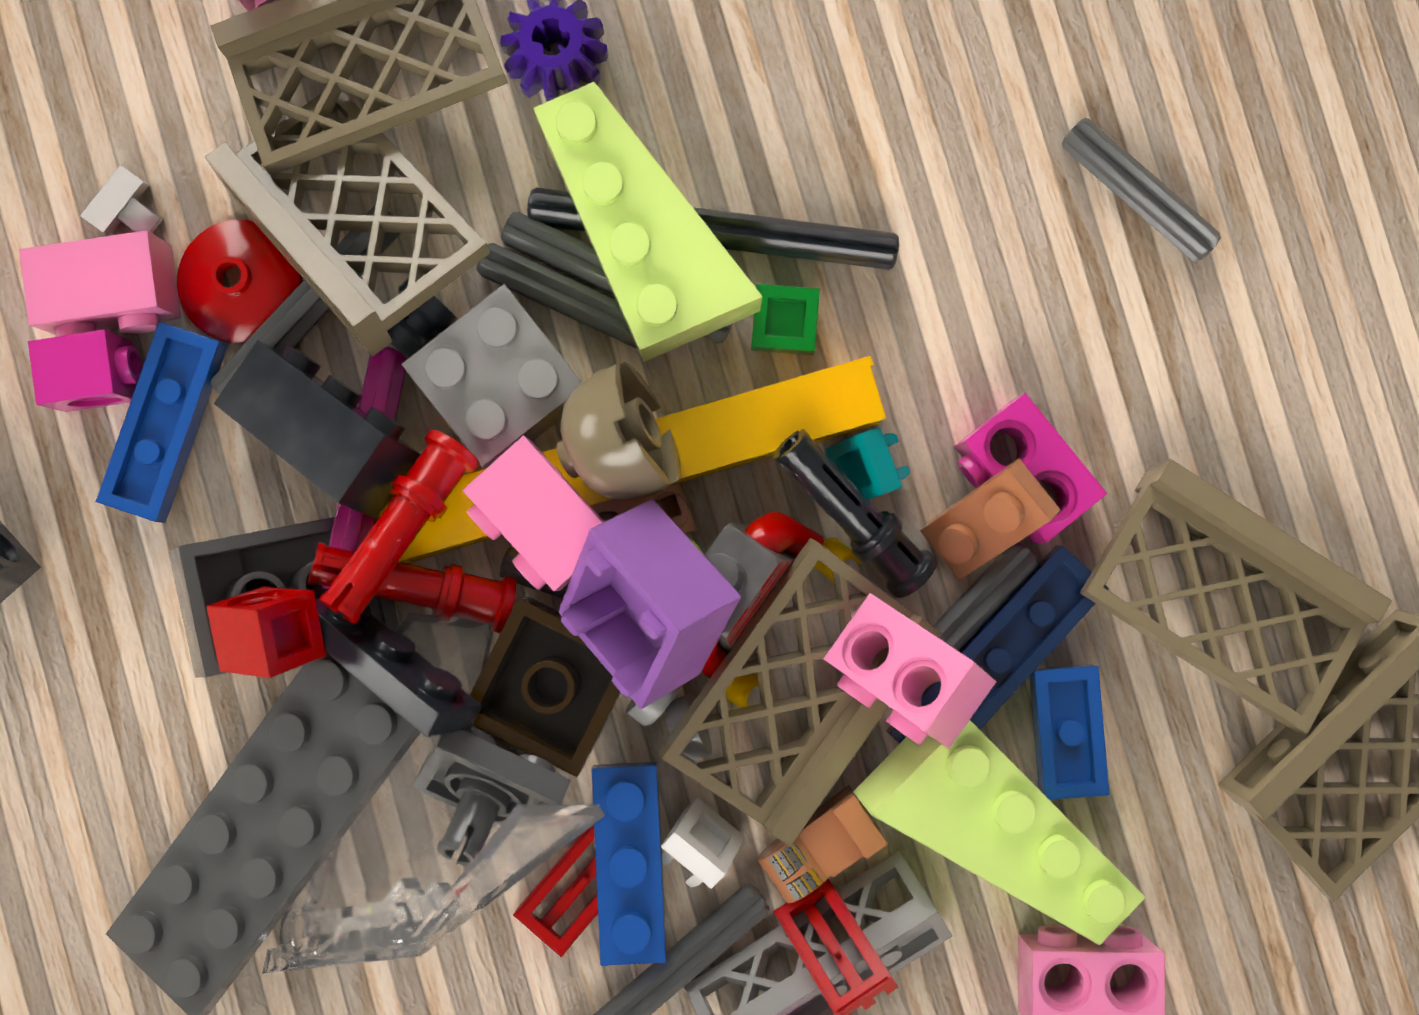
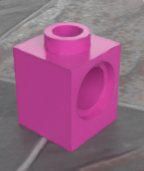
(84, 370)

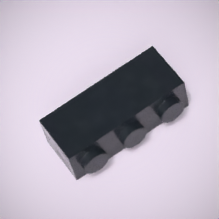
(318, 427)

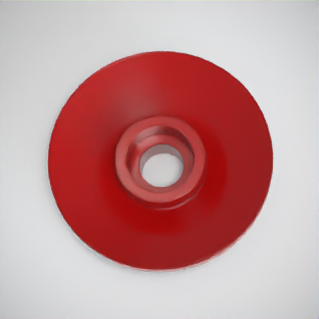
(238, 310)

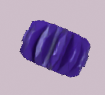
(547, 26)

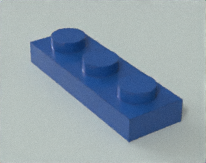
(161, 423)
(629, 864)

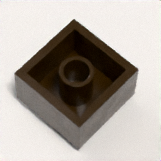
(544, 689)

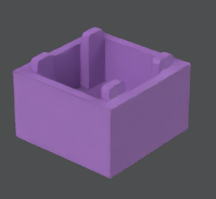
(646, 603)

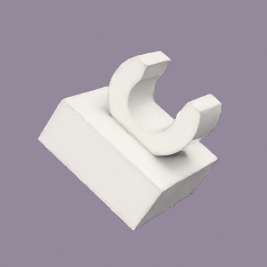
(119, 202)
(702, 844)

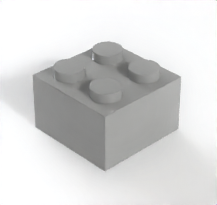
(494, 377)

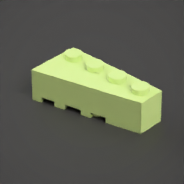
(650, 241)
(1000, 827)

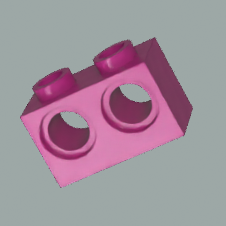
(1043, 455)

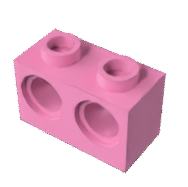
(911, 666)
(1091, 968)

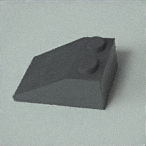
(242, 563)

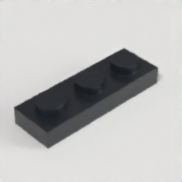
(397, 673)

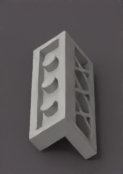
(895, 937)

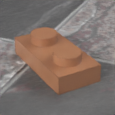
(990, 519)

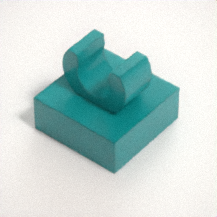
(869, 462)

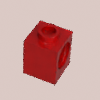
(266, 631)

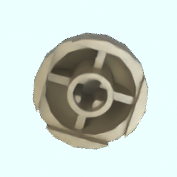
(615, 438)

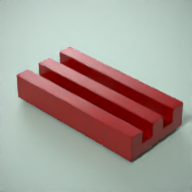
(543, 927)
(861, 991)

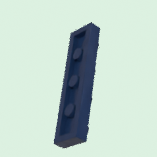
(1023, 631)

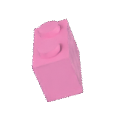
(100, 284)
(534, 511)

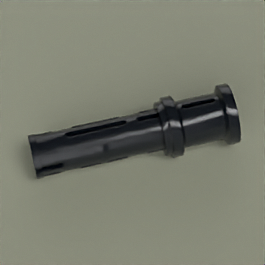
(873, 533)

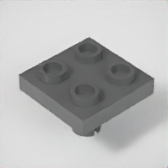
(483, 786)

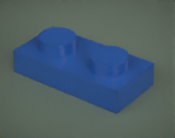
(1069, 732)

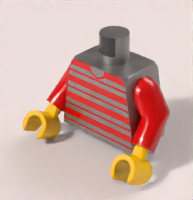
(753, 563)

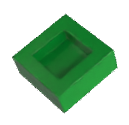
(786, 320)

